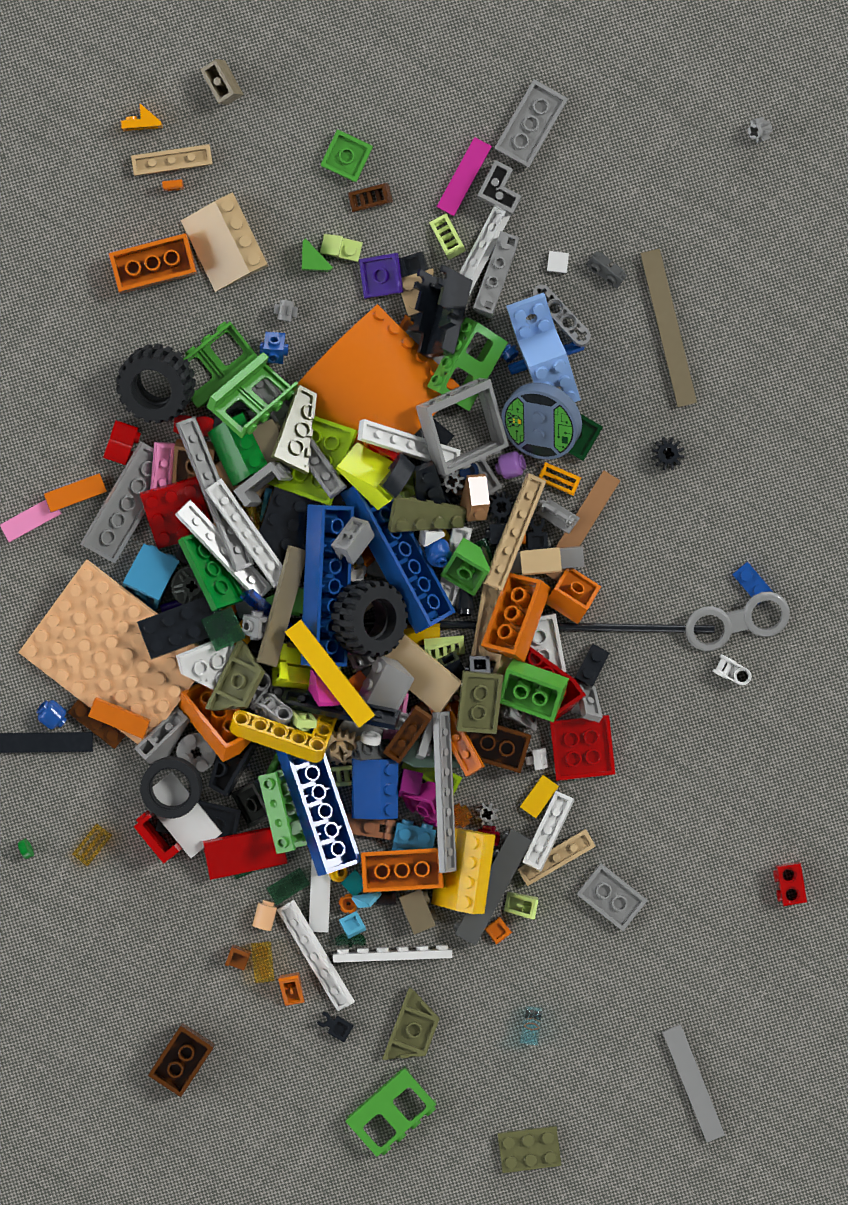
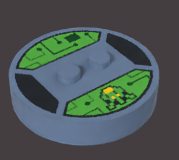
(541, 421)

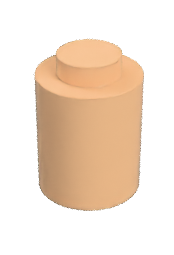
(264, 915)

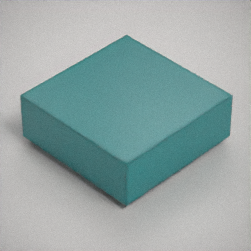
(353, 883)

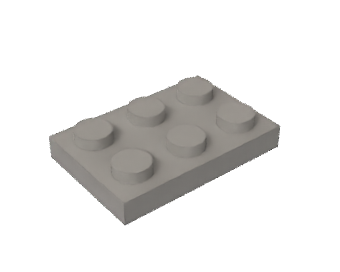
(611, 897)

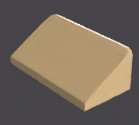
(540, 561)

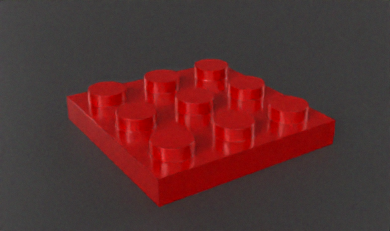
(163, 504)
(582, 748)

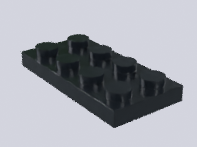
(175, 628)
(224, 817)

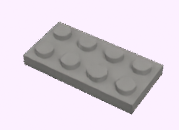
(531, 123)

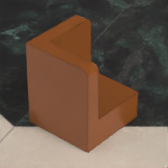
(238, 957)

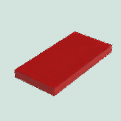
(241, 853)

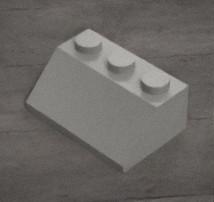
(386, 683)

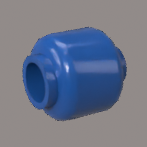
(438, 553)
(51, 714)

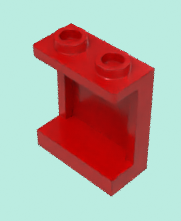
(154, 839)

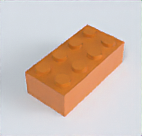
(153, 263)
(516, 617)
(401, 870)

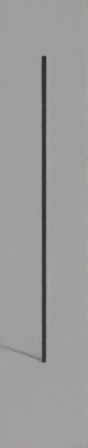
(570, 626)

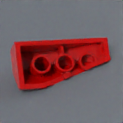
(573, 692)

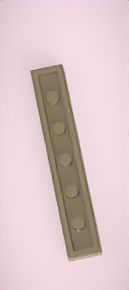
(282, 606)

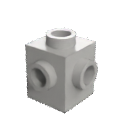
(254, 624)

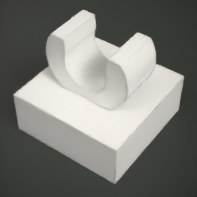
(538, 758)

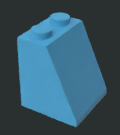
(150, 575)

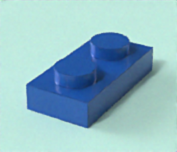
(750, 580)

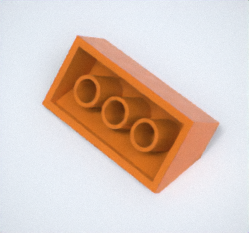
(212, 725)

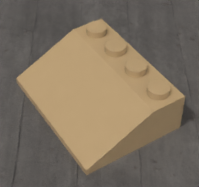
(224, 242)

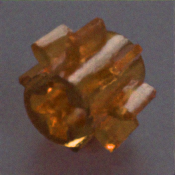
(461, 815)

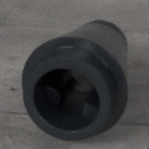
(464, 603)

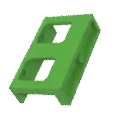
(474, 367)
(220, 373)
(240, 389)
(382, 1103)

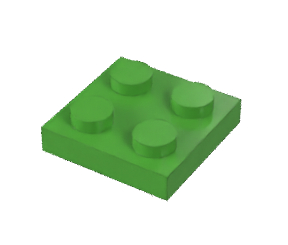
(346, 156)

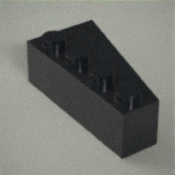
(227, 773)

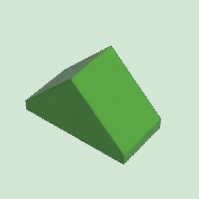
(313, 260)

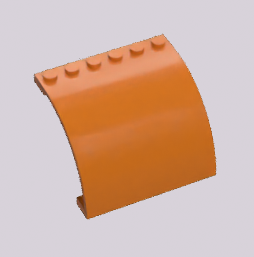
(373, 376)

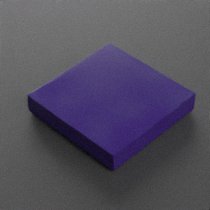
(381, 275)

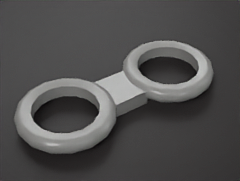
(737, 621)

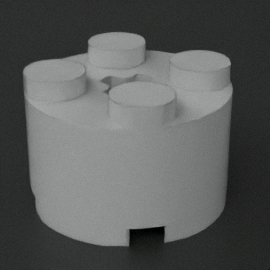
(190, 743)

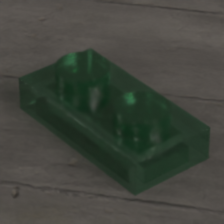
(288, 886)

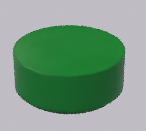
(25, 848)

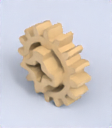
(341, 746)

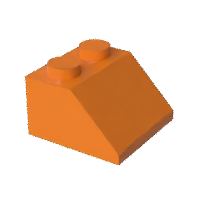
(573, 594)

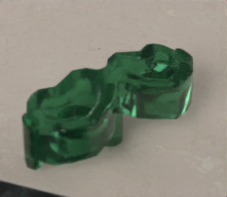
(343, 939)

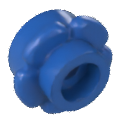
(509, 353)

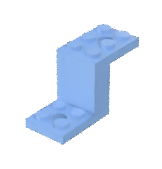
(541, 345)

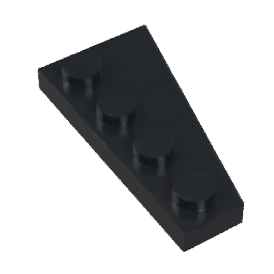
(427, 485)

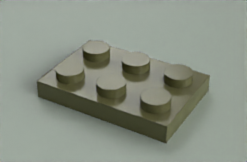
(479, 702)
(529, 1149)

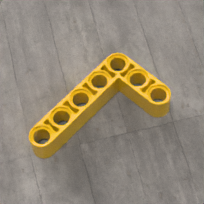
(290, 739)

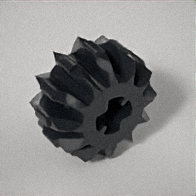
(662, 457)
(508, 507)

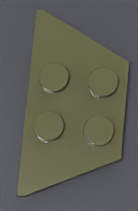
(237, 681)
(412, 1029)

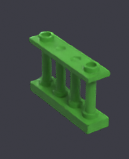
(283, 822)

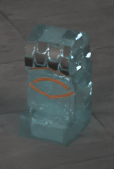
(531, 1025)

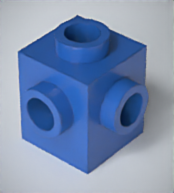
(274, 347)

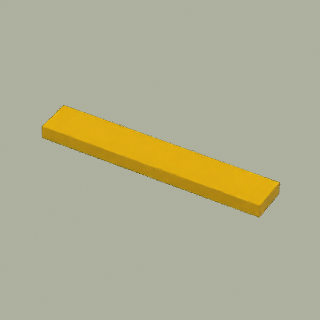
(330, 673)

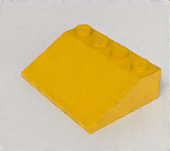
(468, 885)

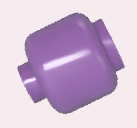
(510, 465)

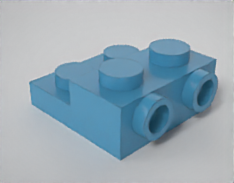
(413, 836)

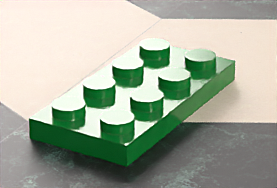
(215, 581)

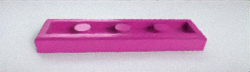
(464, 176)

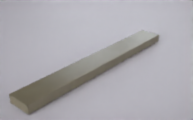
(668, 328)

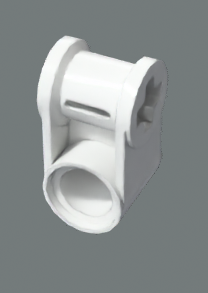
(731, 670)

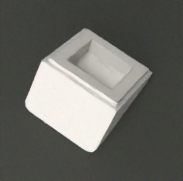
(427, 537)

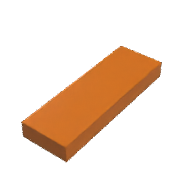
(75, 493)
(119, 718)

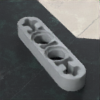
(563, 314)

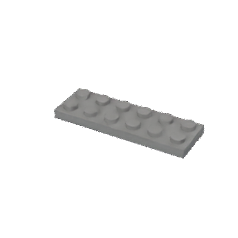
(122, 507)

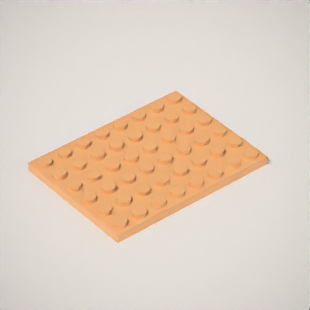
(97, 650)

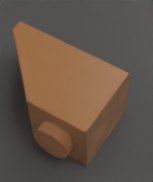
(475, 497)

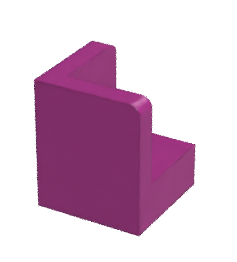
(410, 782)

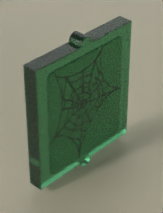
(223, 628)

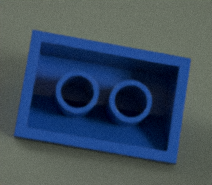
(375, 789)

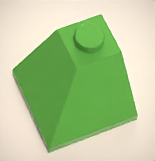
(467, 567)

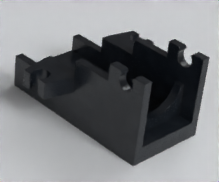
(441, 311)

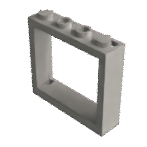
(495, 275)
(492, 415)

